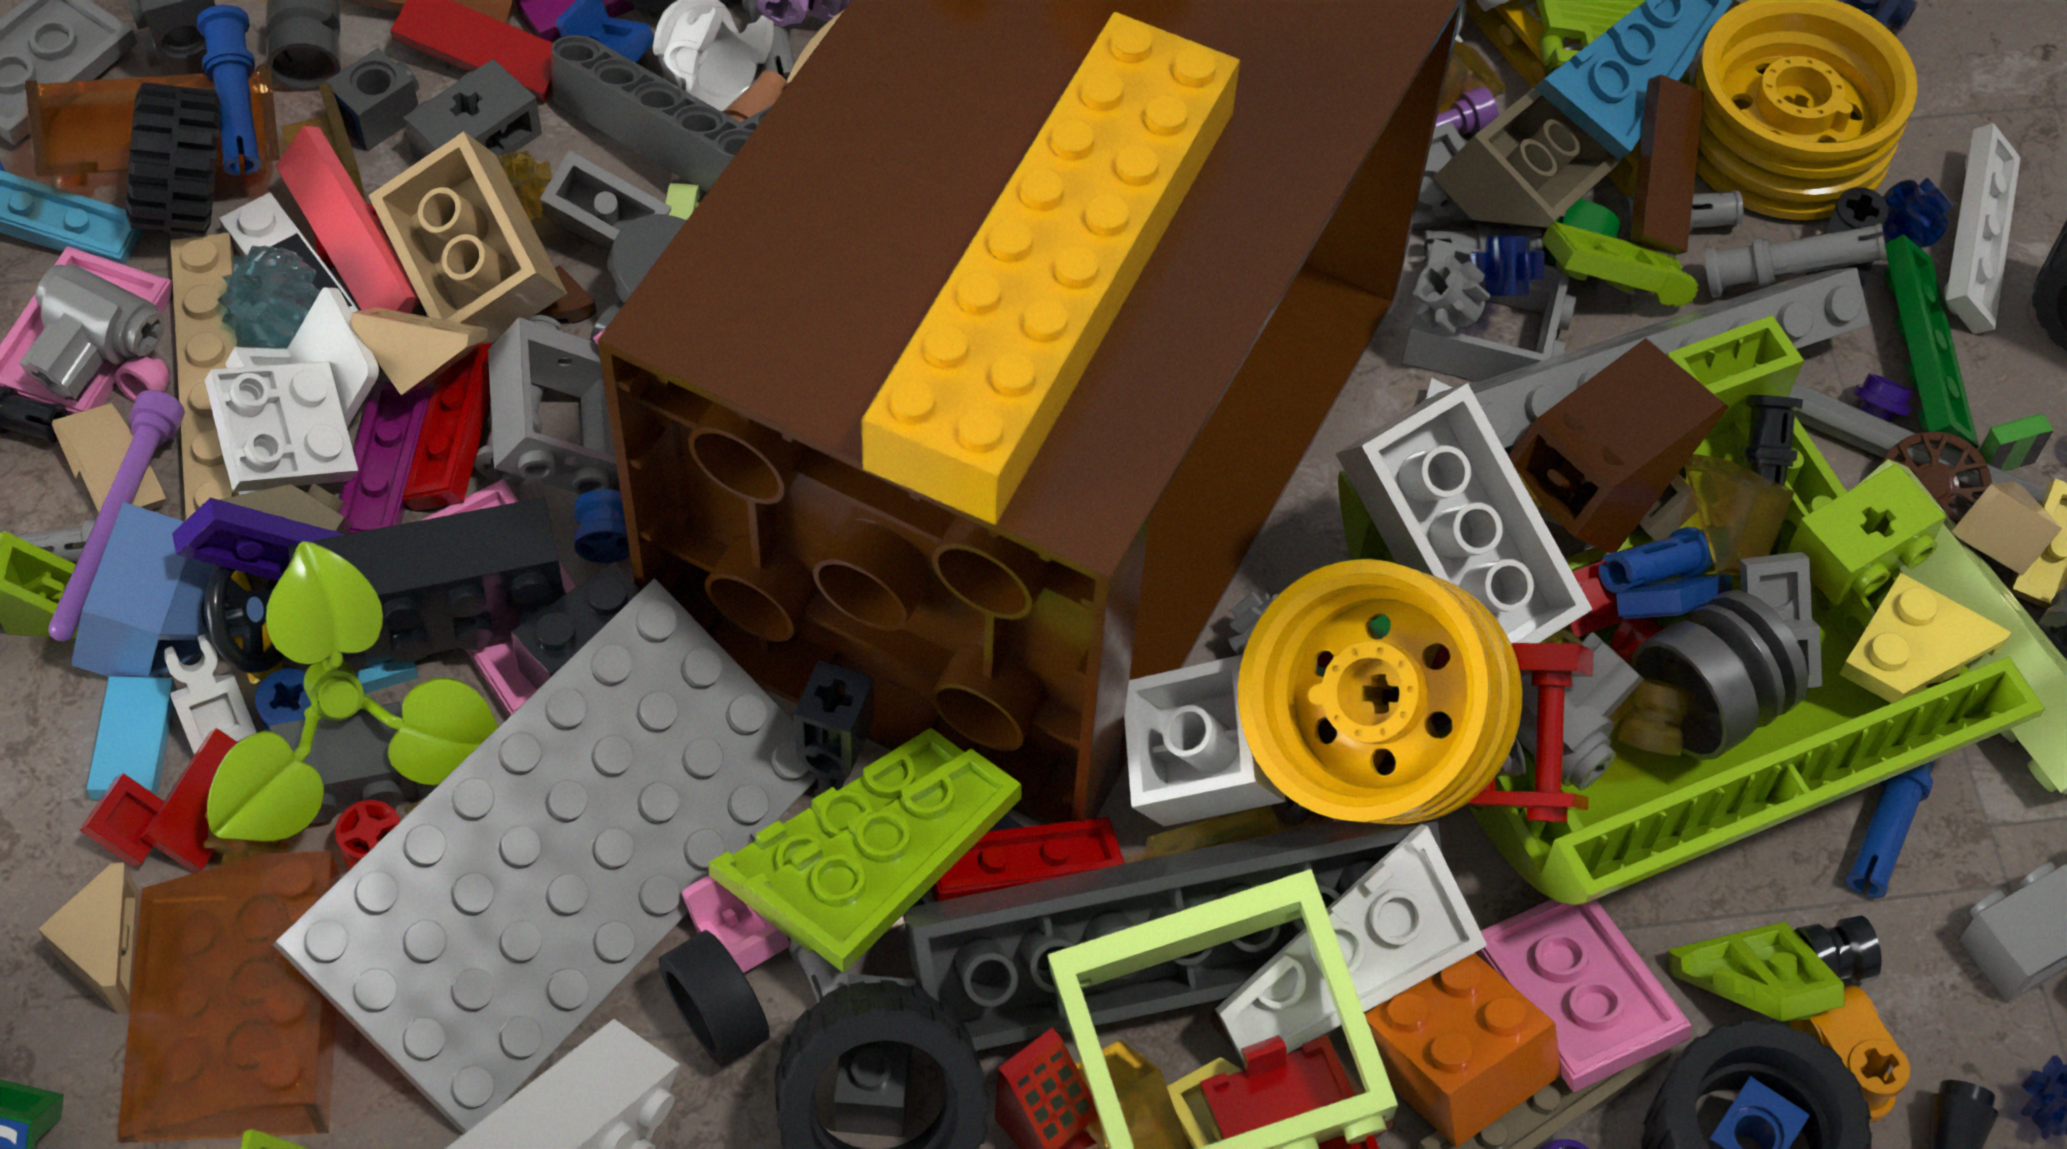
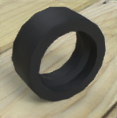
(714, 997)

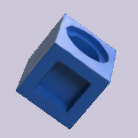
(1760, 1115)

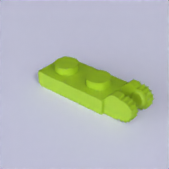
(1619, 263)

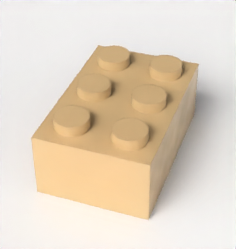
(467, 239)

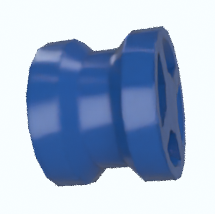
(602, 527)
(274, 696)

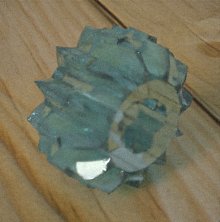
(268, 295)

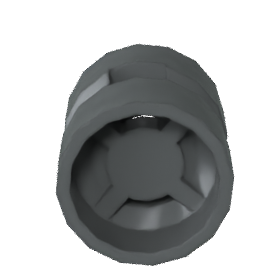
(303, 42)

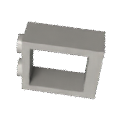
(533, 354)
(1481, 358)

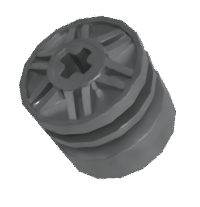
(1738, 664)

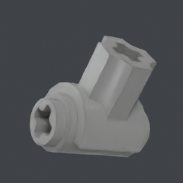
(85, 325)
(1585, 714)

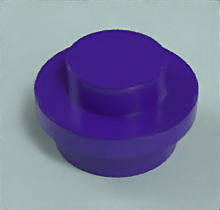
(1883, 397)

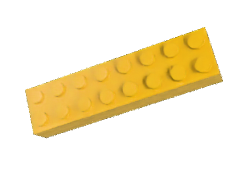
(1049, 269)

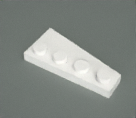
(1393, 933)

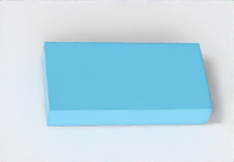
(132, 733)

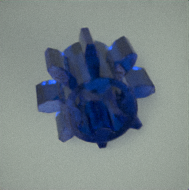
(1916, 212)
(1509, 264)
(2047, 1105)

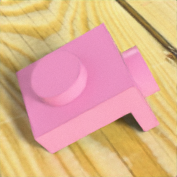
(734, 923)

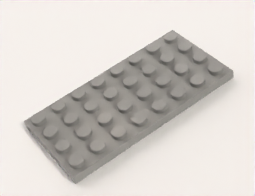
(551, 858)

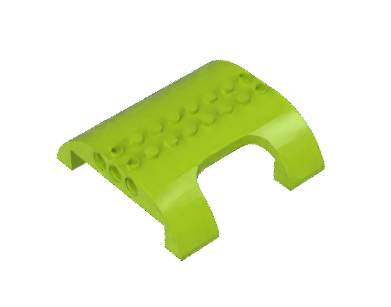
(1838, 740)

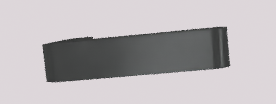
(646, 110)

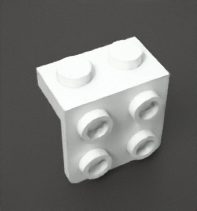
(321, 338)

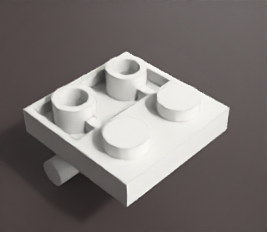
(280, 426)

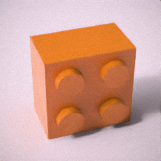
(1464, 1047)

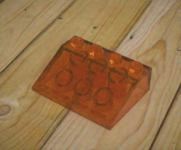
(218, 1016)

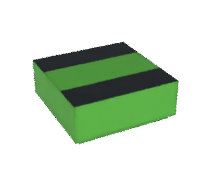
(2016, 442)

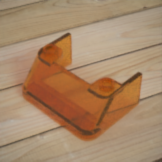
(88, 124)

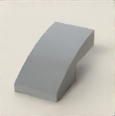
(1785, 586)

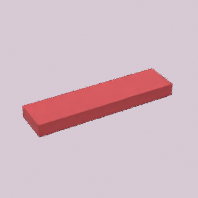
(345, 224)

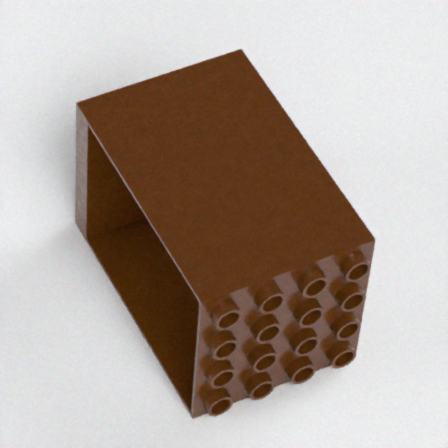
(821, 253)

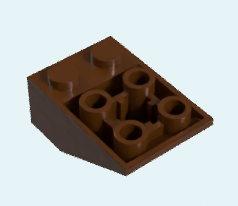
(1616, 444)

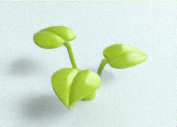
(312, 618)

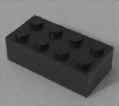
(454, 578)

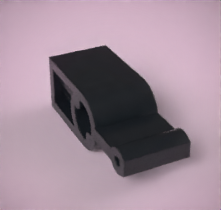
(833, 725)

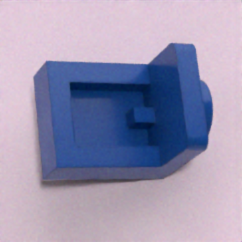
(591, 20)

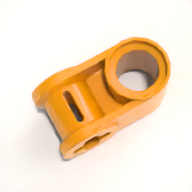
(1865, 1048)

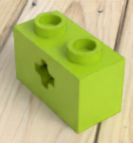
(1868, 535)

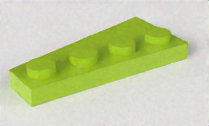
(830, 814)
(871, 874)

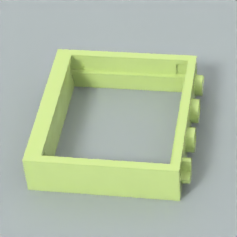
(1203, 928)

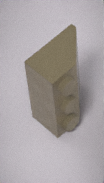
(1525, 166)

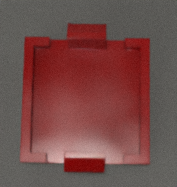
(1279, 1088)

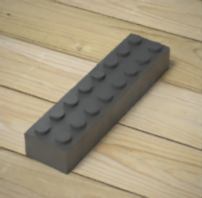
(993, 947)

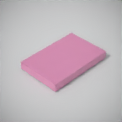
(30, 326)
(1590, 984)

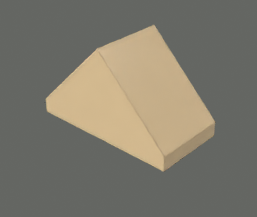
(414, 346)
(2008, 526)
(98, 935)

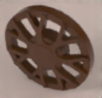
(1939, 478)

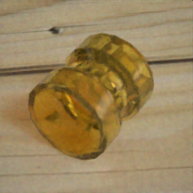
(1657, 717)

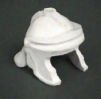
(707, 53)

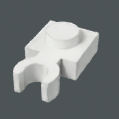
(208, 699)

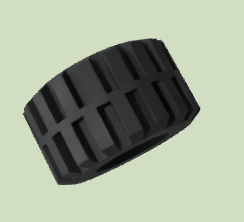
(172, 159)

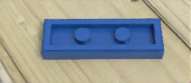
(1672, 595)

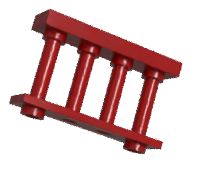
(1551, 671)

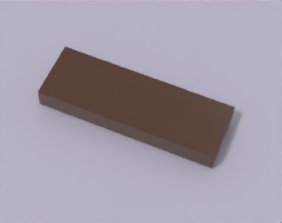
(1667, 165)

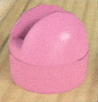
(141, 375)

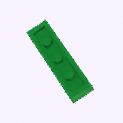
(1926, 330)

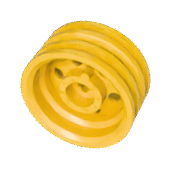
(1818, 115)
(1287, 699)

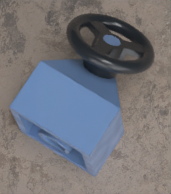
(159, 600)

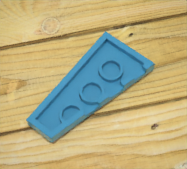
(1608, 79)

